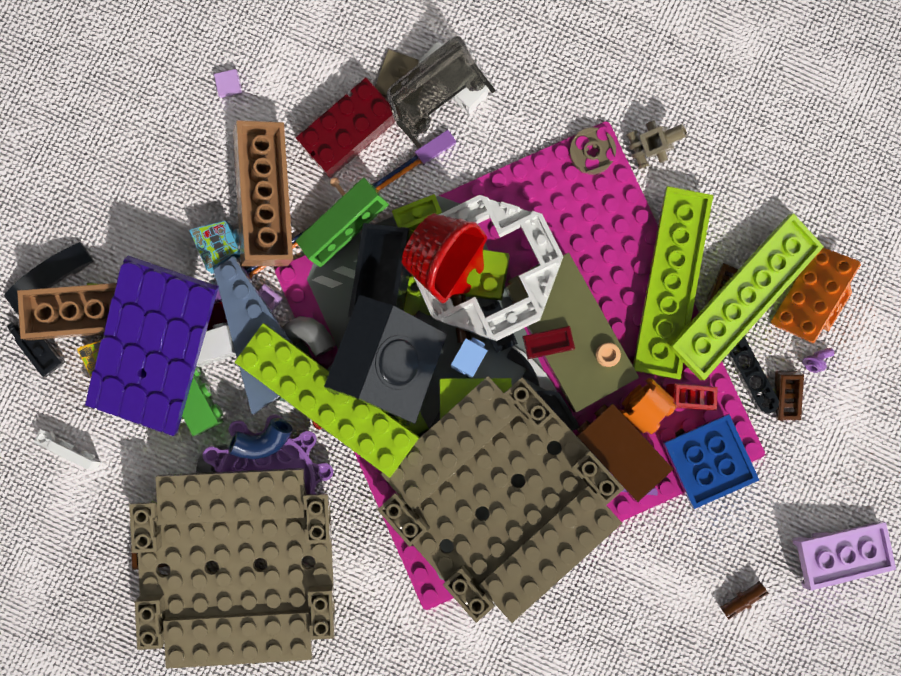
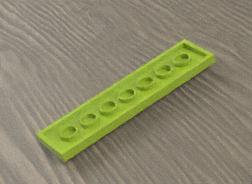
(672, 280)
(746, 297)
(301, 383)

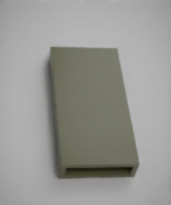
(577, 370)

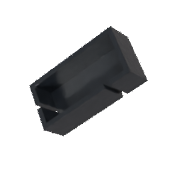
(380, 266)

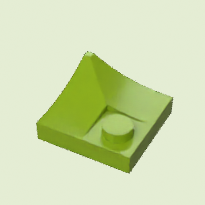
(492, 280)

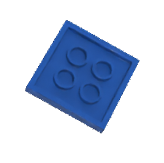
(710, 461)

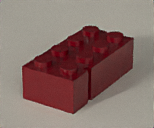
(347, 128)

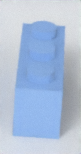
(469, 357)

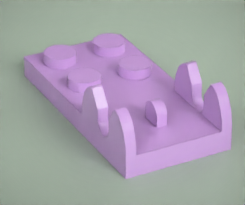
(844, 555)

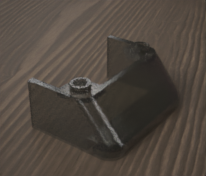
(433, 84)

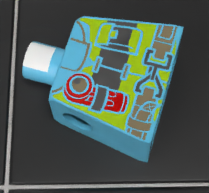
(216, 243)

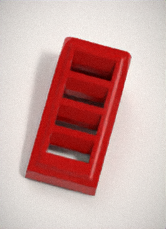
(678, 392)

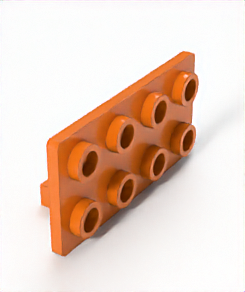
(817, 295)

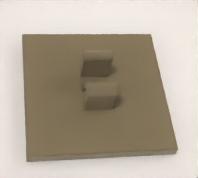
(393, 69)

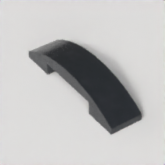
(51, 272)

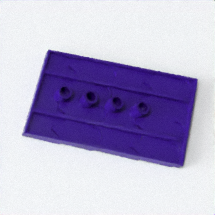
(151, 345)

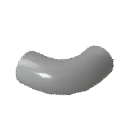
(311, 332)

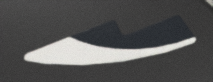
(533, 371)

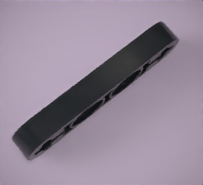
(753, 369)

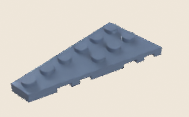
(245, 314)

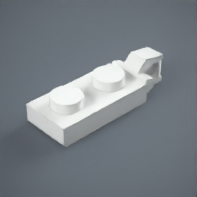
(65, 449)

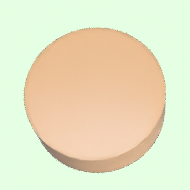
(608, 354)

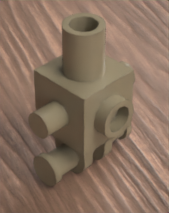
(655, 142)

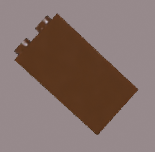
(624, 451)

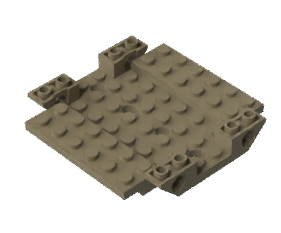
(531, 530)
(240, 609)

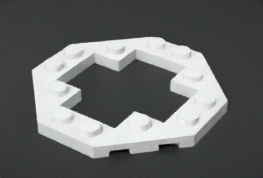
(536, 282)

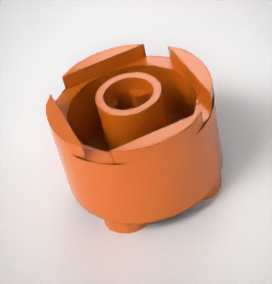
(647, 406)

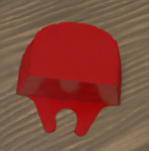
(444, 254)

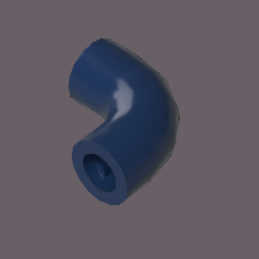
(261, 445)

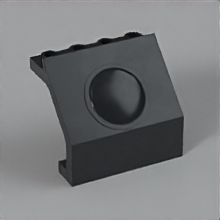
(386, 359)

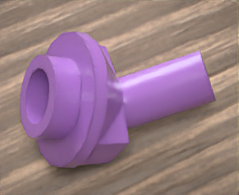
(815, 363)

